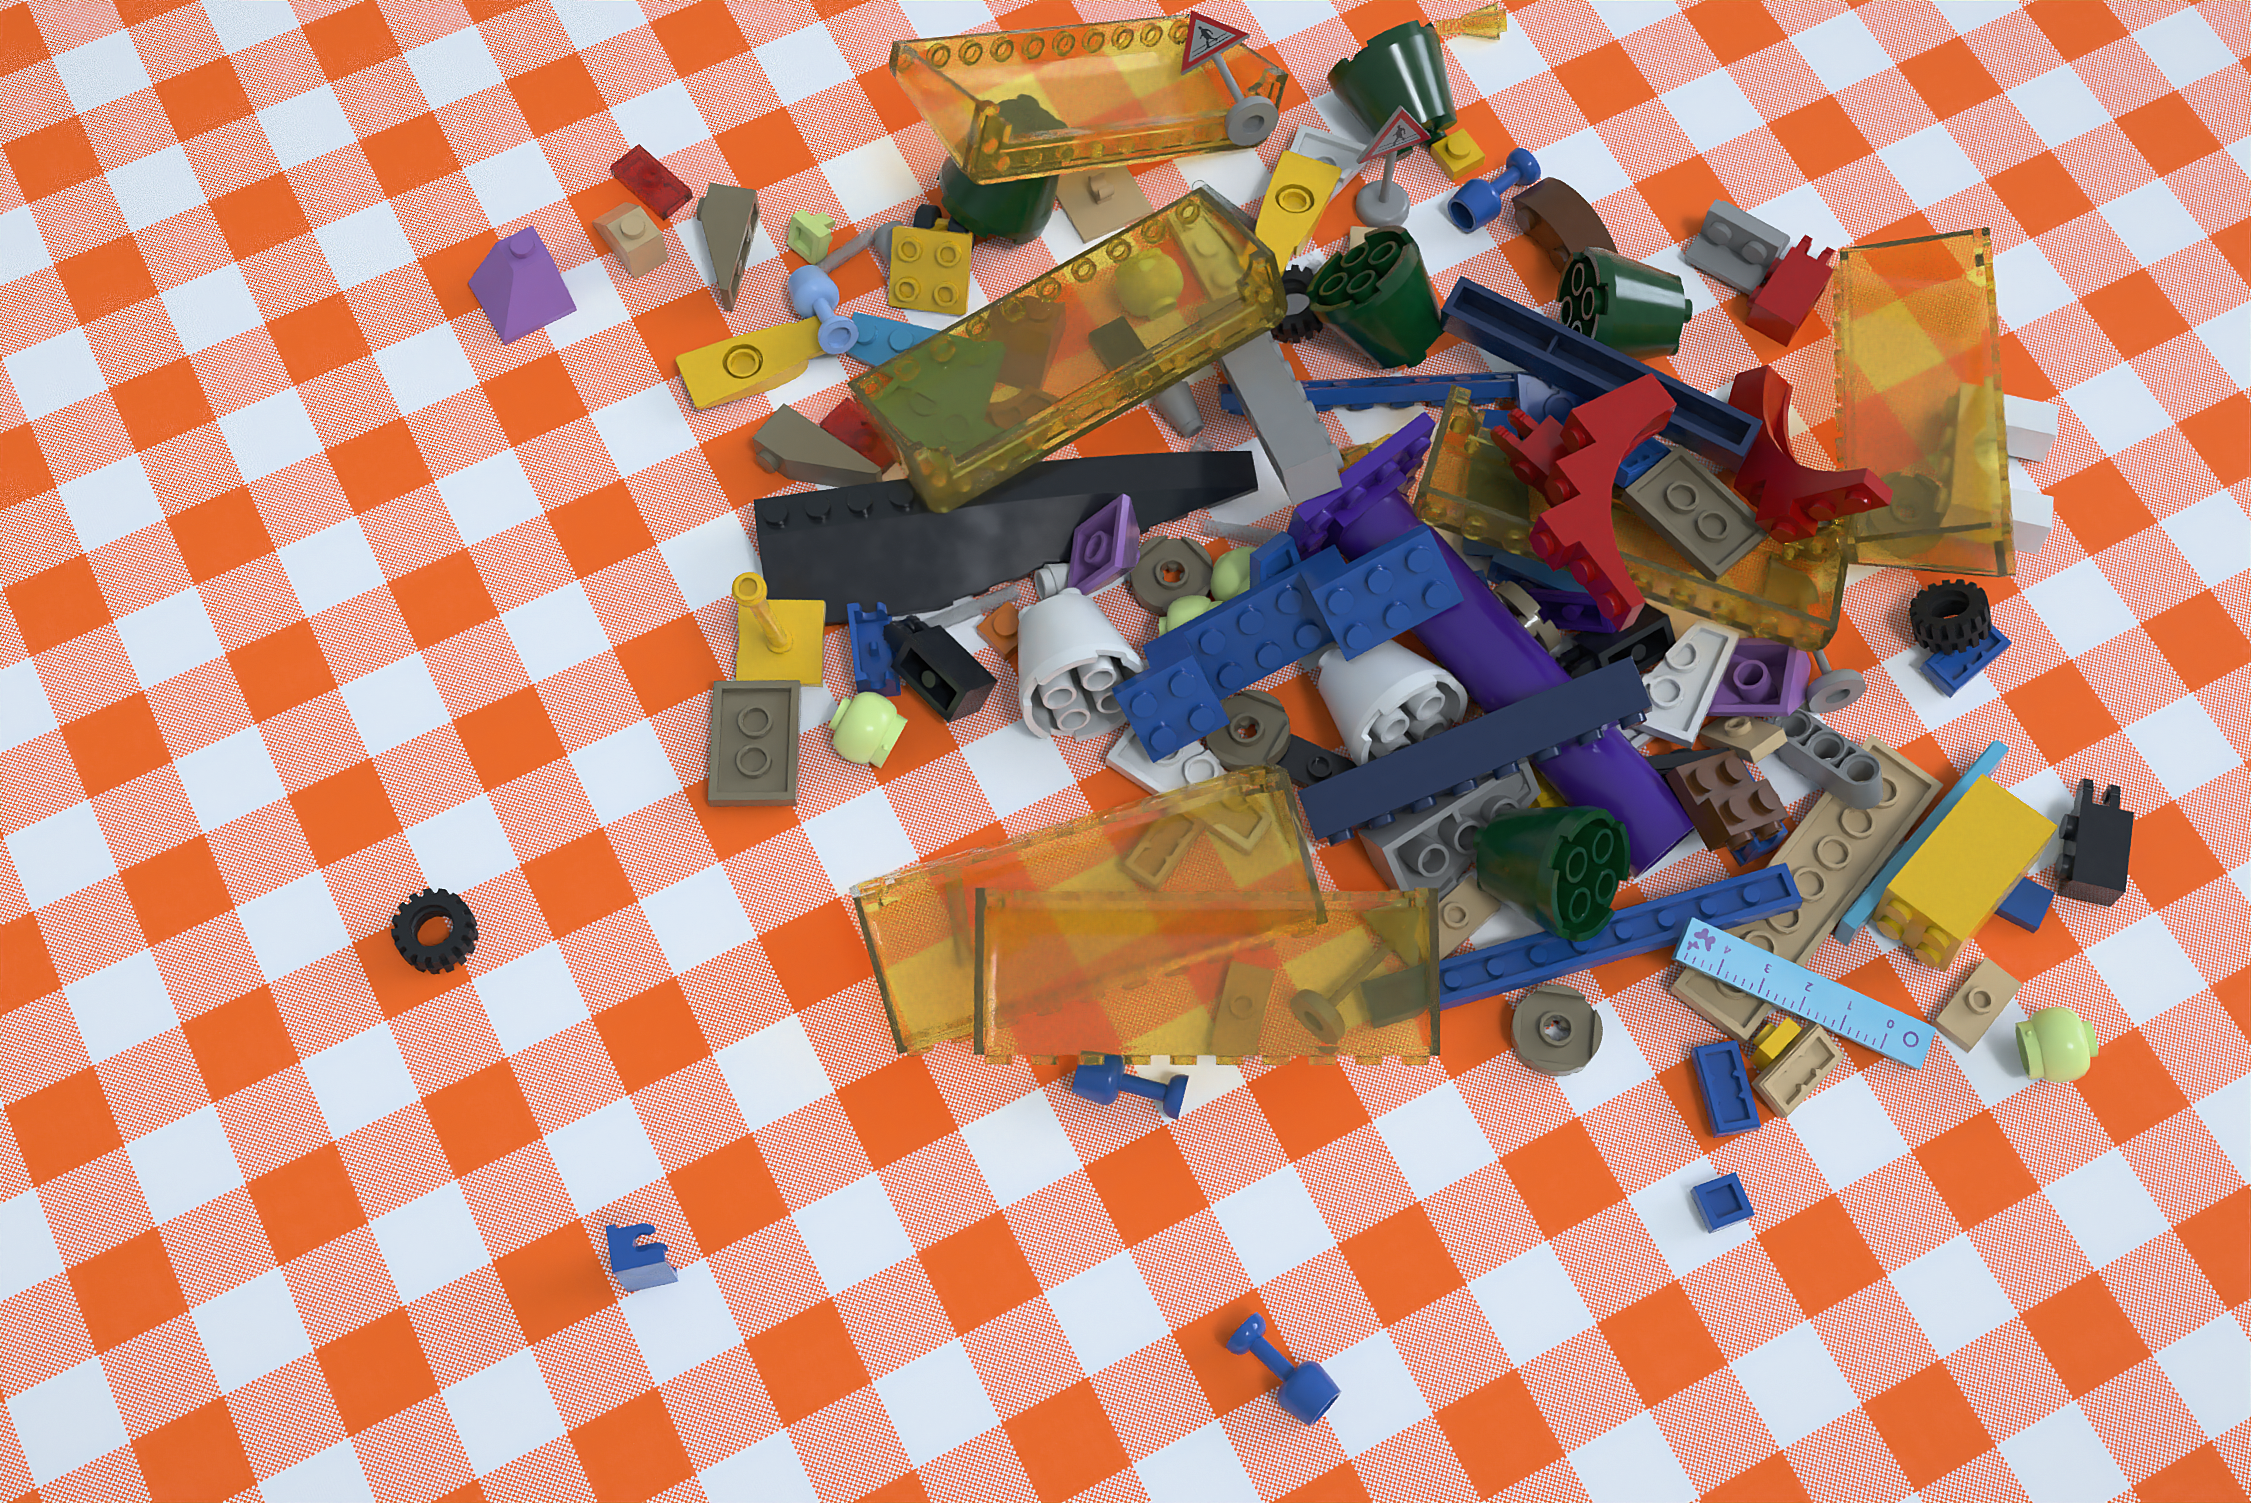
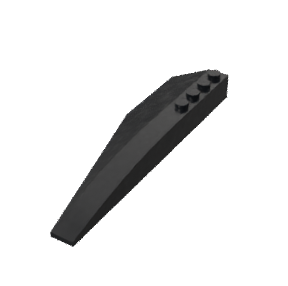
(894, 550)

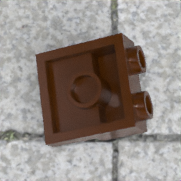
(1726, 802)

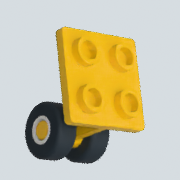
(931, 263)

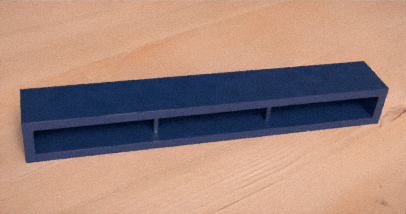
(1593, 369)
(1476, 751)

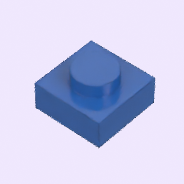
(1722, 1202)

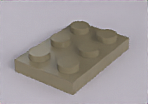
(1695, 514)
(755, 743)

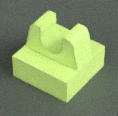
(810, 235)

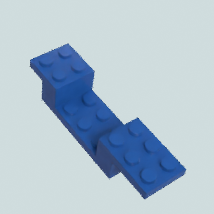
(1277, 625)

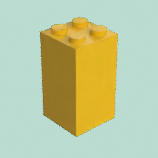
(1962, 873)

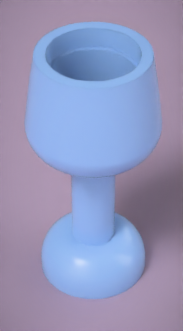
(817, 294)

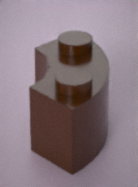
(1560, 220)

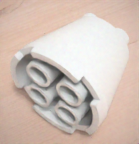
(1069, 666)
(1388, 699)

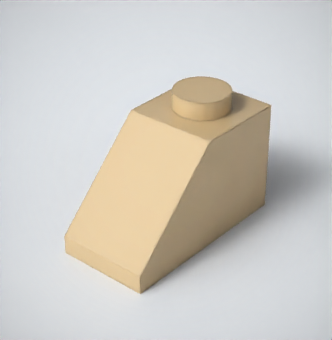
(632, 238)

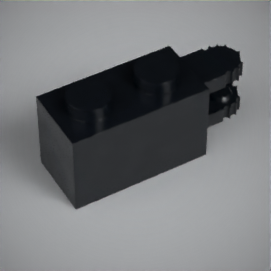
(1644, 641)
(938, 668)
(2094, 847)

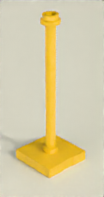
(778, 635)

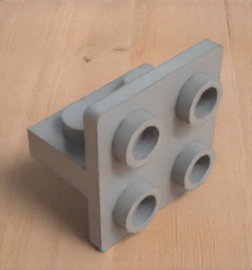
(1736, 246)

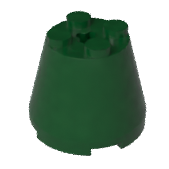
(1395, 70)
(1003, 209)
(1379, 299)
(1623, 303)
(1555, 866)

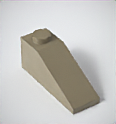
(729, 226)
(809, 453)

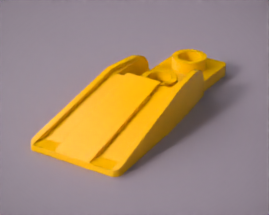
(1294, 204)
(749, 362)

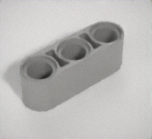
(1836, 775)

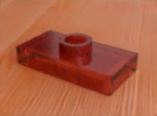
(651, 182)
(853, 429)

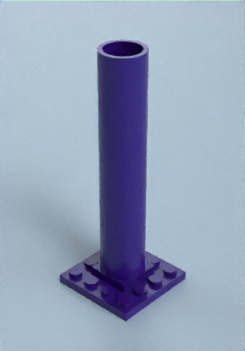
(1488, 645)

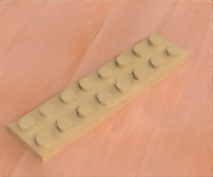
(1831, 863)

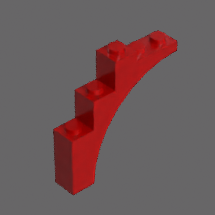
(1581, 484)
(1788, 494)

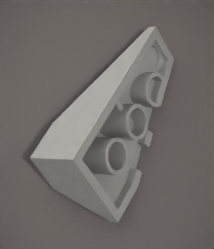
(1438, 843)

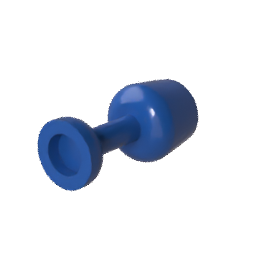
(1480, 201)
(1105, 1081)
(1305, 1390)

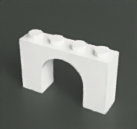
(2030, 435)

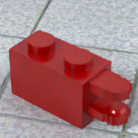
(1790, 293)
(1534, 456)

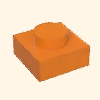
(1001, 631)

